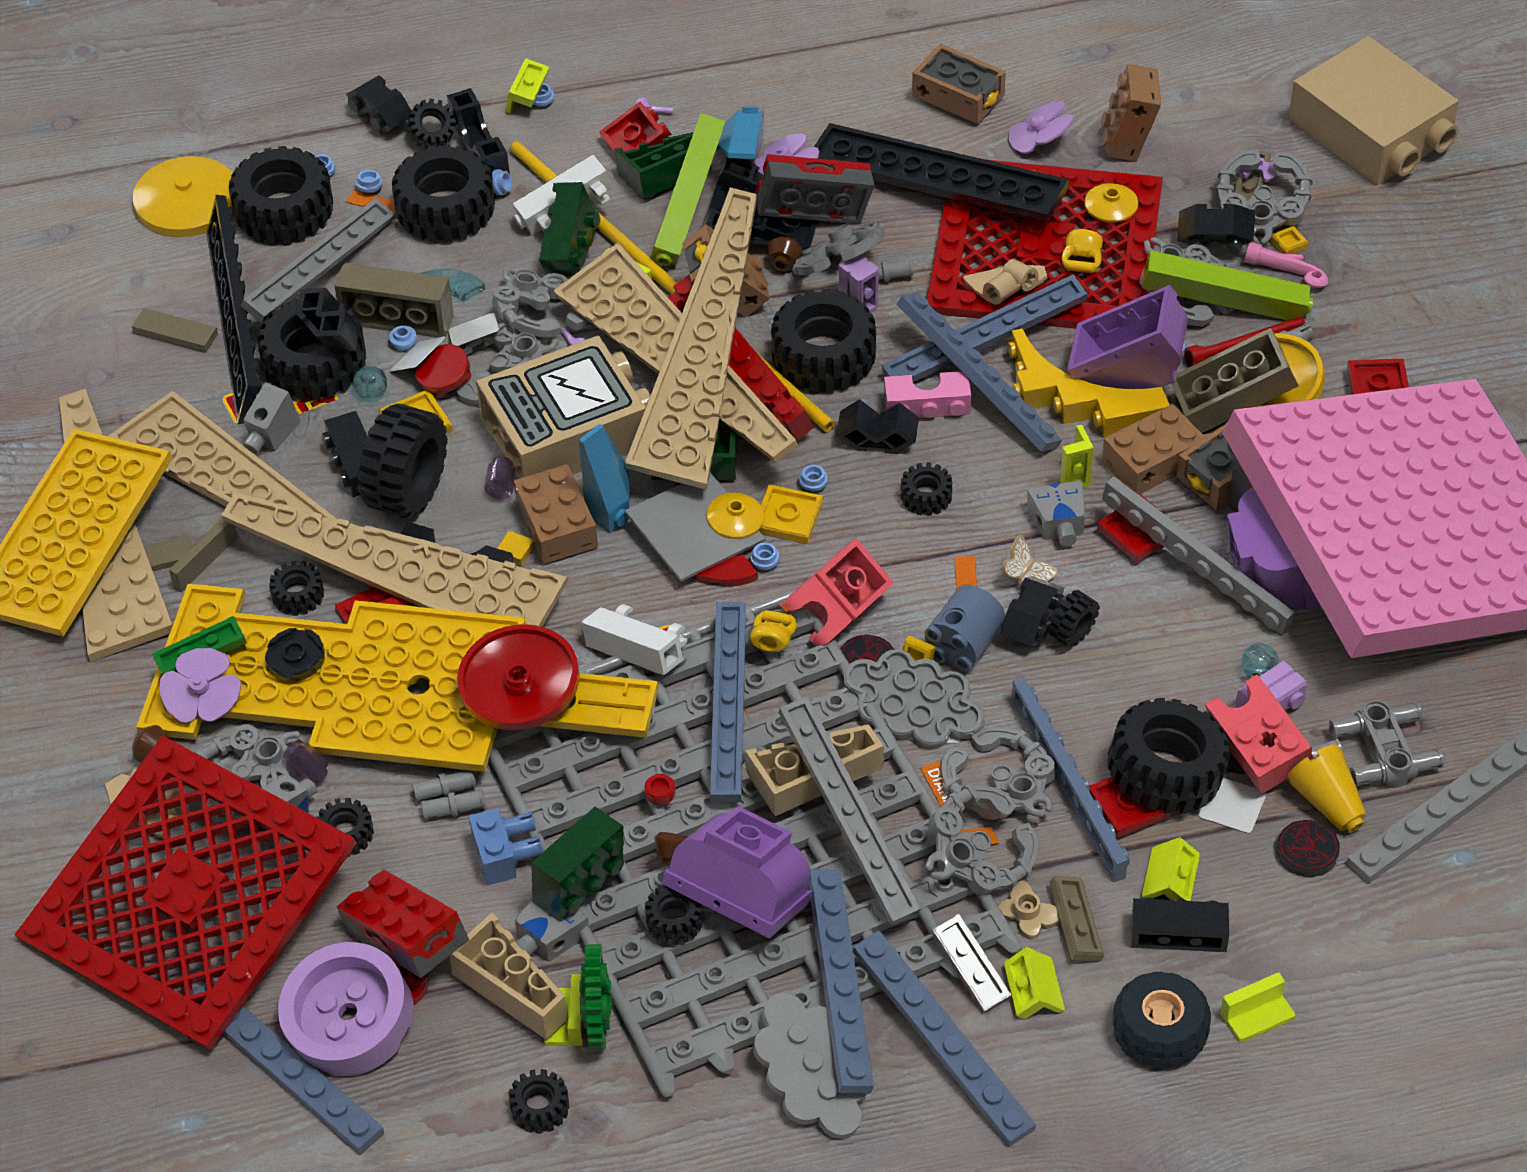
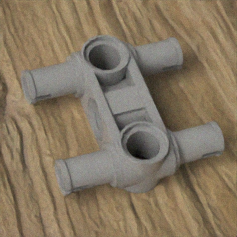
(1386, 744)

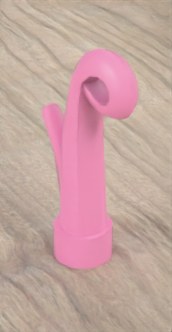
(1288, 262)

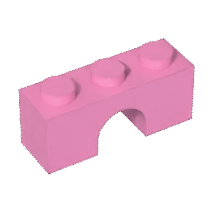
(948, 399)

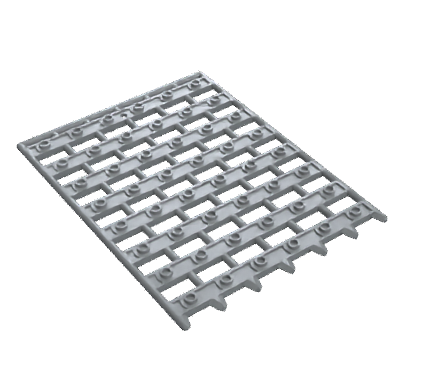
(719, 1039)

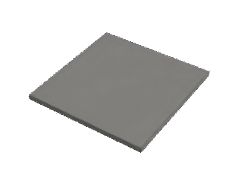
(680, 532)

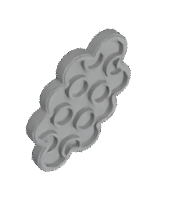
(915, 698)
(802, 1066)

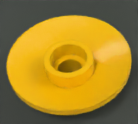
(1111, 203)
(735, 515)

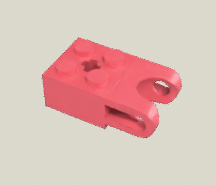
(840, 590)
(1261, 735)

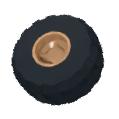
(1161, 1020)

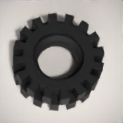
(438, 111)
(926, 500)
(293, 576)
(1073, 618)
(350, 813)
(669, 928)
(539, 1085)

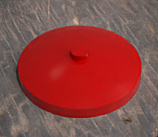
(518, 677)

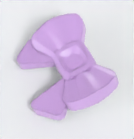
(1265, 167)

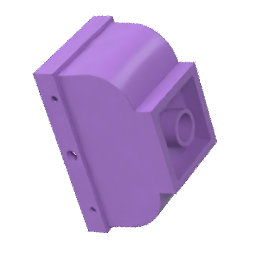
(1134, 346)
(1264, 556)
(745, 868)

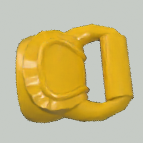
(1082, 244)
(772, 633)

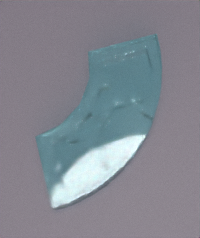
(462, 284)

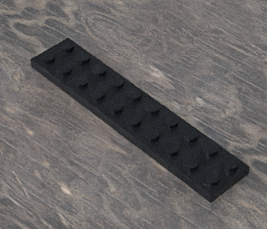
(946, 172)
(233, 318)

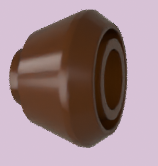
(783, 253)
(146, 741)
(666, 844)

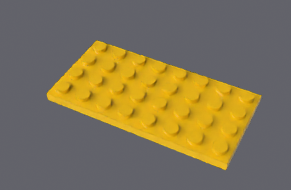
(74, 527)

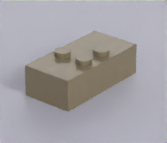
(396, 298)
(1234, 380)

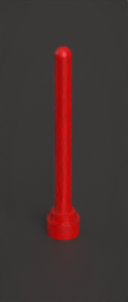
(1196, 354)

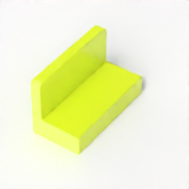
(527, 84)
(1077, 459)
(1171, 870)
(1033, 983)
(1257, 1008)
(572, 1030)

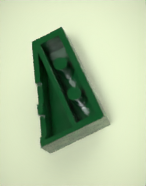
(654, 166)
(570, 230)

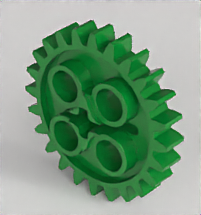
(595, 997)

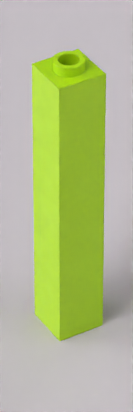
(687, 190)
(1227, 286)

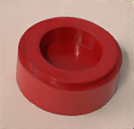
(659, 789)

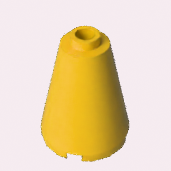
(1330, 788)

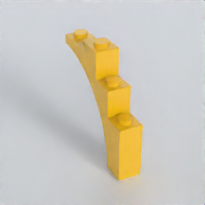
(1077, 400)

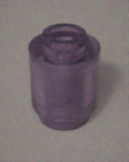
(500, 478)
(306, 761)

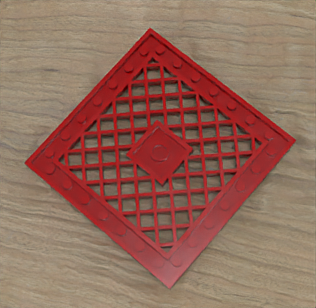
(1043, 245)
(186, 891)

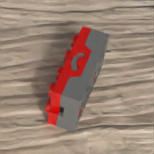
(814, 189)
(403, 923)

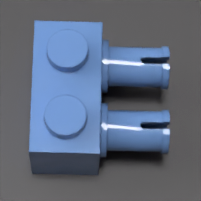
(492, 843)

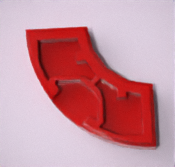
(730, 572)

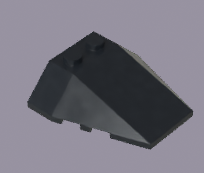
(744, 176)

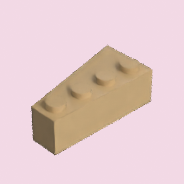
(786, 780)
(508, 977)

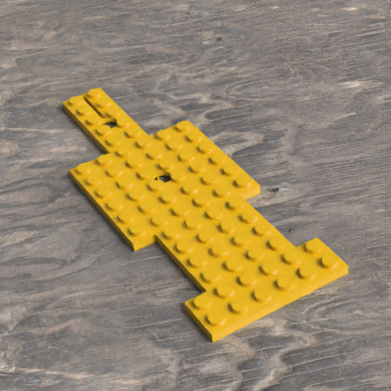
(362, 692)

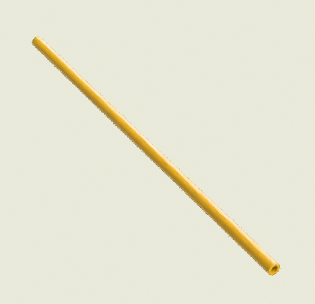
(662, 277)

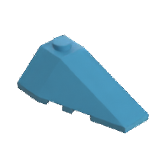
(743, 133)
(604, 479)

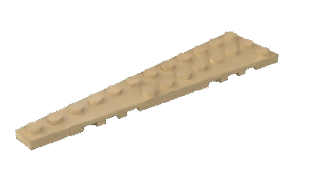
(639, 317)
(686, 401)
(209, 457)
(403, 564)
(126, 600)

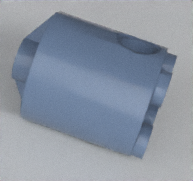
(965, 626)

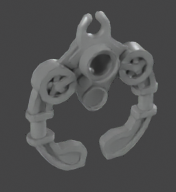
(1287, 212)
(843, 242)
(530, 289)
(1200, 314)
(515, 348)
(255, 758)
(1023, 787)
(970, 847)

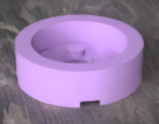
(318, 996)

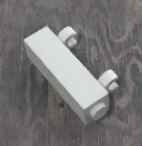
(533, 208)
(634, 640)

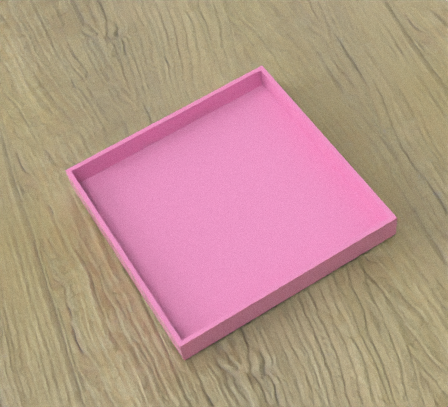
(1396, 510)

